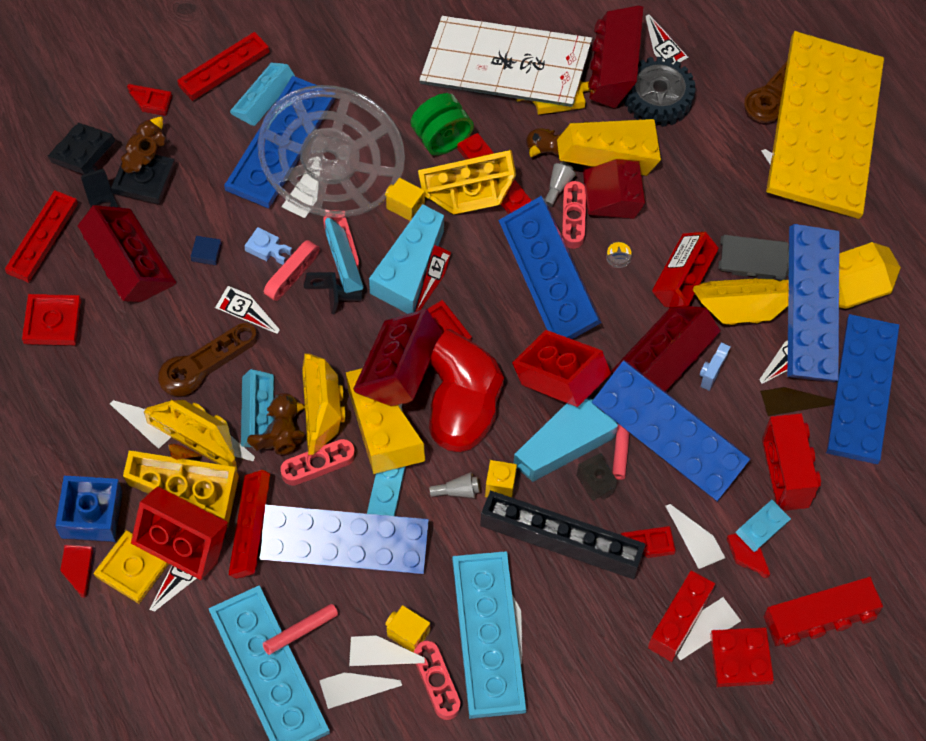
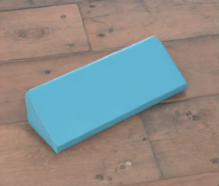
(262, 93)
(343, 256)
(256, 398)

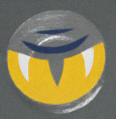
(618, 254)

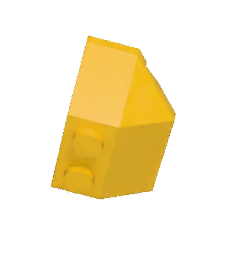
(470, 182)
(866, 274)
(744, 299)
(321, 402)
(194, 428)

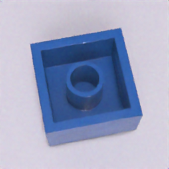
(89, 508)

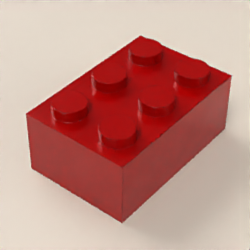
(561, 368)
(790, 462)
(178, 532)

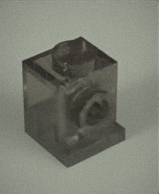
(594, 486)

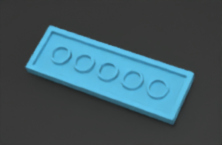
(488, 635)
(272, 680)

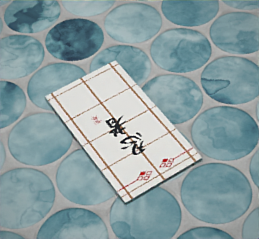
(506, 61)

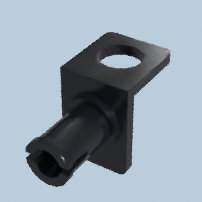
(97, 187)
(336, 292)

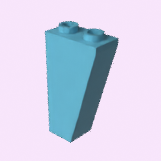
(565, 438)

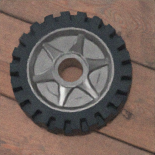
(674, 95)

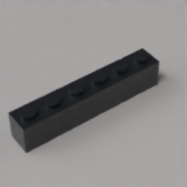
(562, 534)

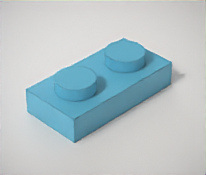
(763, 525)

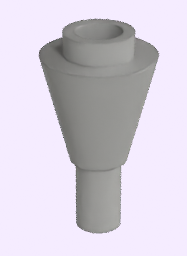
(561, 175)
(463, 486)

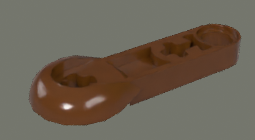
(768, 94)
(203, 361)

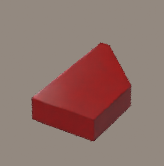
(151, 99)
(658, 541)
(745, 557)
(76, 566)

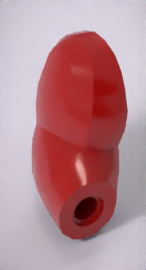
(467, 397)

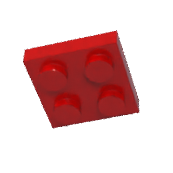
(51, 319)
(741, 657)

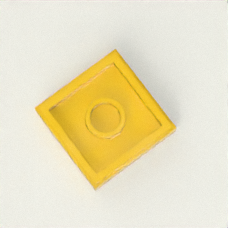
(130, 569)

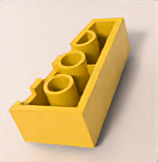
(604, 141)
(385, 431)
(200, 483)

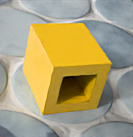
(404, 198)
(501, 478)
(407, 628)

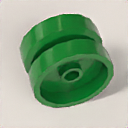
(441, 124)

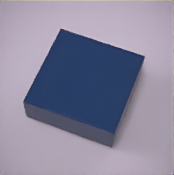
(206, 250)

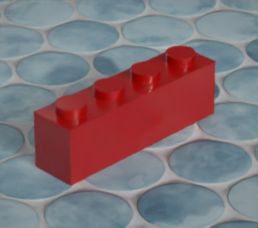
(822, 612)

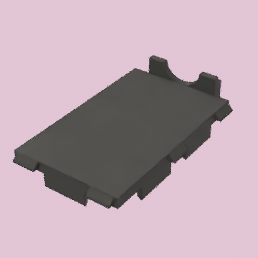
(754, 257)

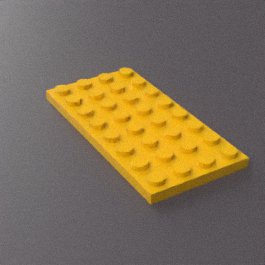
(826, 125)

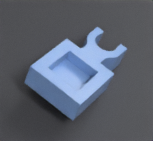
(265, 245)
(711, 370)

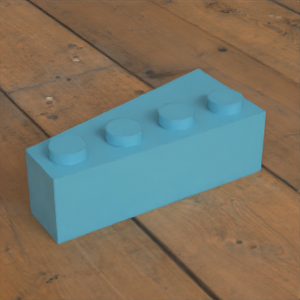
(404, 268)

